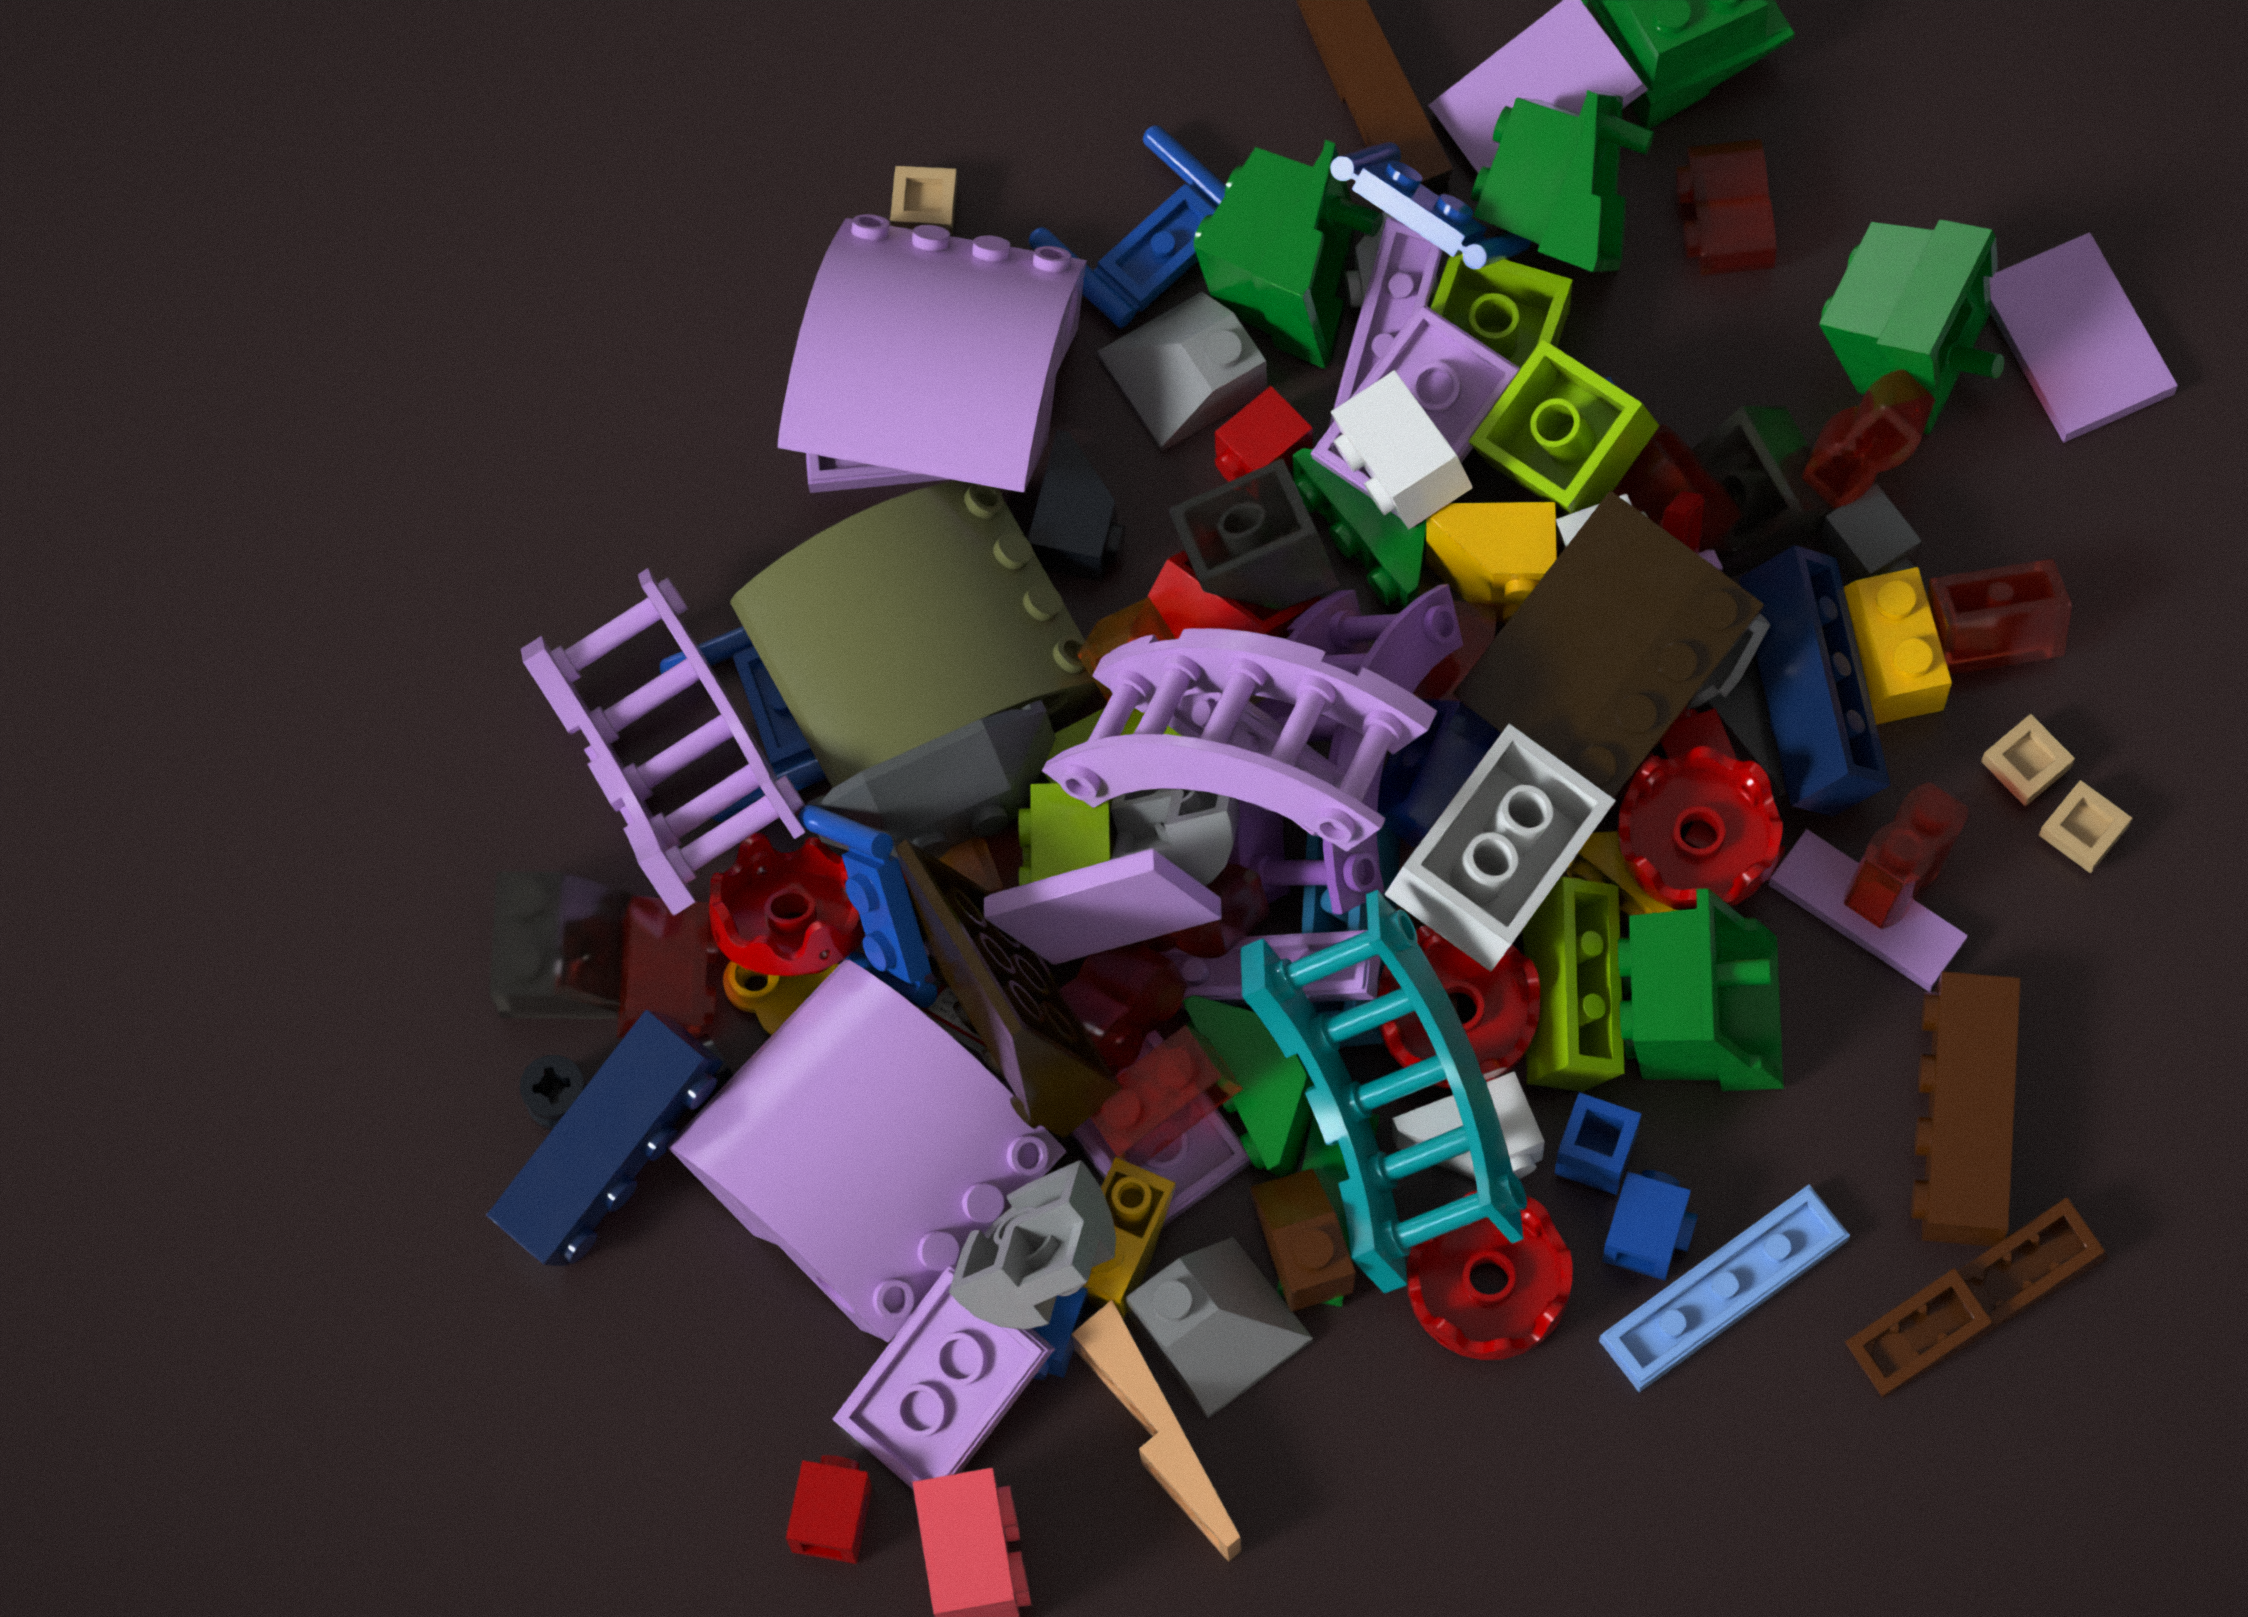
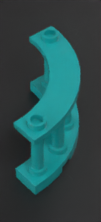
(1343, 1106)

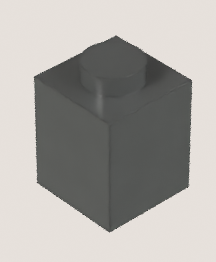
(1870, 537)

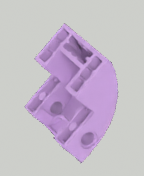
(932, 352)
(865, 1147)

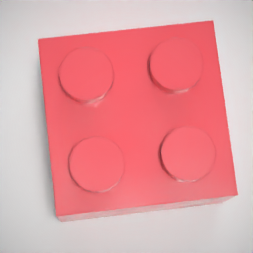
(966, 1548)

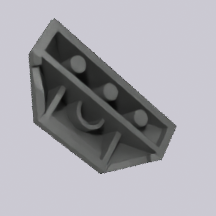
(952, 785)

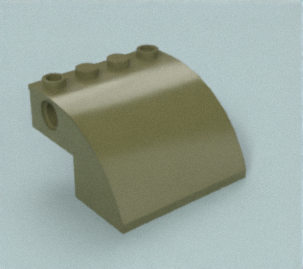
(912, 627)

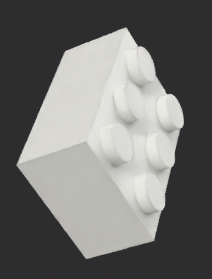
(1499, 847)

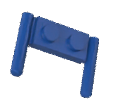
(1436, 218)
(1159, 246)
(777, 727)
(883, 902)

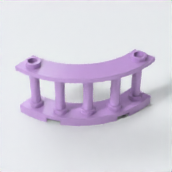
(1240, 664)
(657, 837)

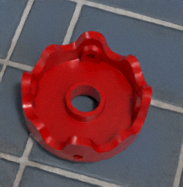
(1706, 788)
(768, 885)
(1504, 1001)
(1499, 1323)

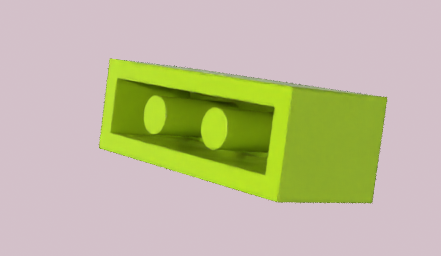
(1577, 964)

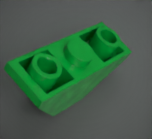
(1361, 530)
(1272, 1085)

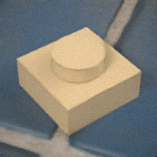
(924, 197)
(2028, 760)
(2085, 826)

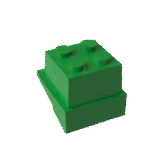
(1688, 45)
(1560, 178)
(1283, 248)
(1915, 306)
(1702, 996)

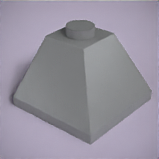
(1186, 369)
(1216, 1323)

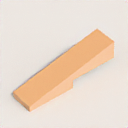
(1167, 1456)

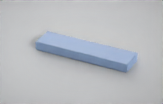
(1724, 1288)

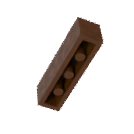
(1969, 1109)

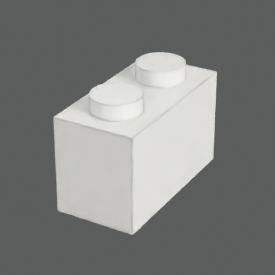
(1400, 450)

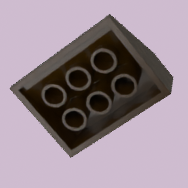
(1610, 646)
(1007, 1000)

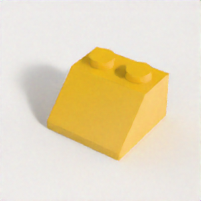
(1492, 550)
(1898, 645)

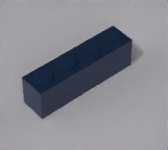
(1815, 684)
(606, 1140)

